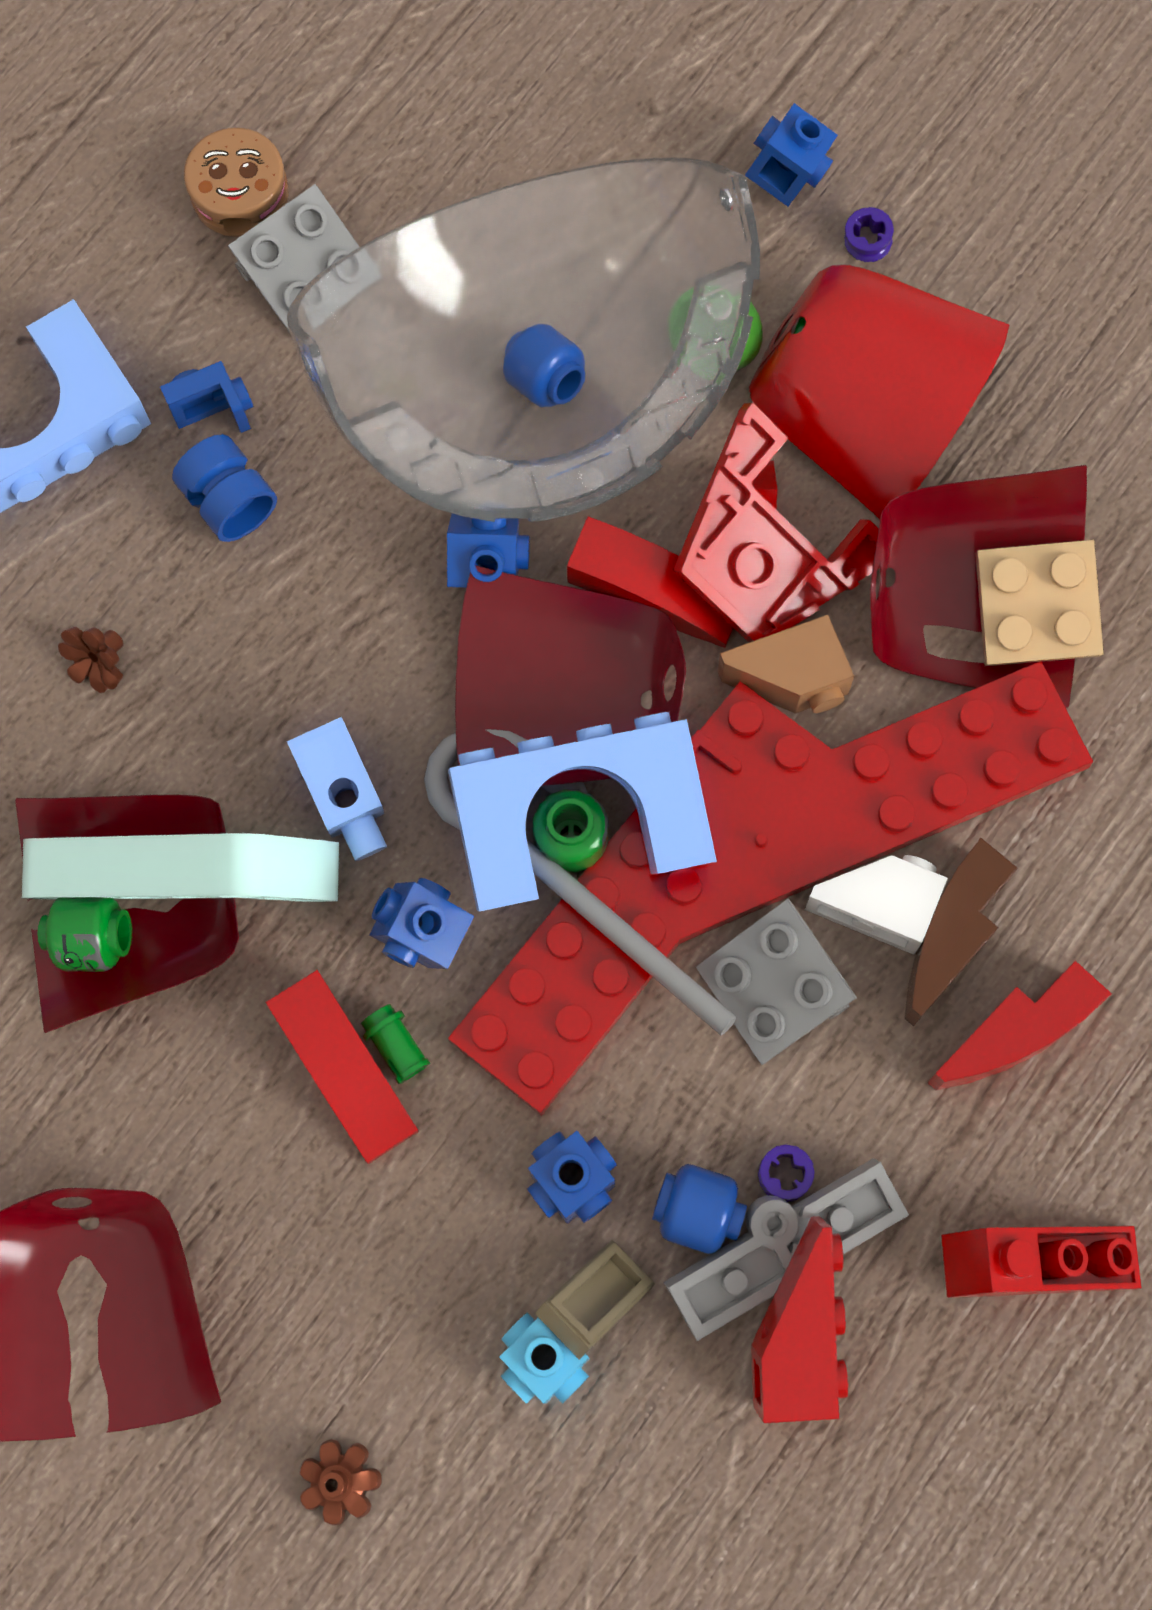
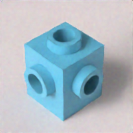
(528, 1380)

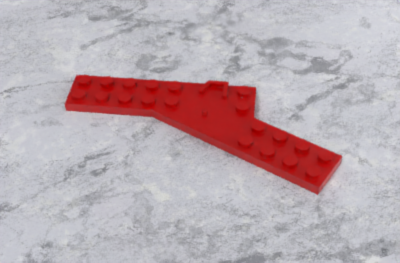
(779, 823)

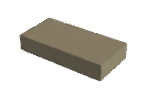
(595, 1299)

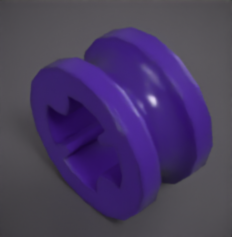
(879, 224)
(799, 1160)

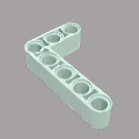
(182, 867)

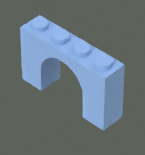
(92, 414)
(650, 763)

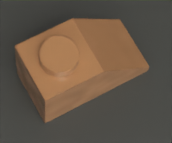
(792, 667)

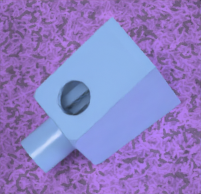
(331, 766)

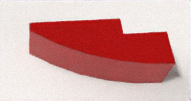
(640, 571)
(1023, 1028)
(342, 1066)

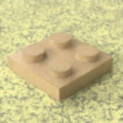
(1039, 603)

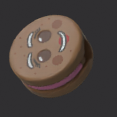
(235, 180)

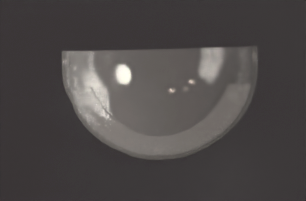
(621, 257)

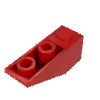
(1040, 1260)
(796, 1343)

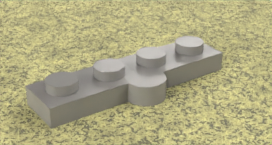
(754, 1264)

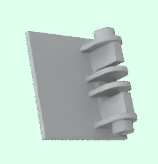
(292, 248)
(776, 982)

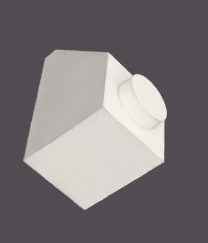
(883, 900)

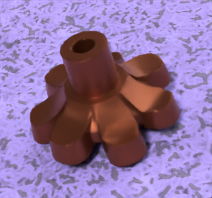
(93, 656)
(350, 1477)

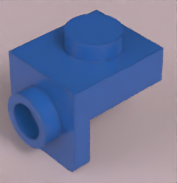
(206, 392)

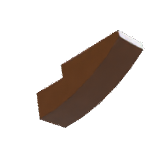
(957, 927)

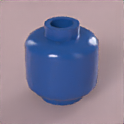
(544, 365)
(699, 1209)

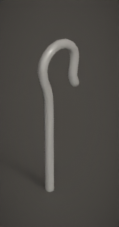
(580, 897)

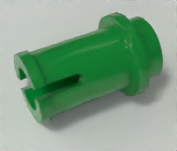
(394, 1043)

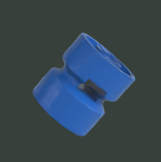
(228, 495)

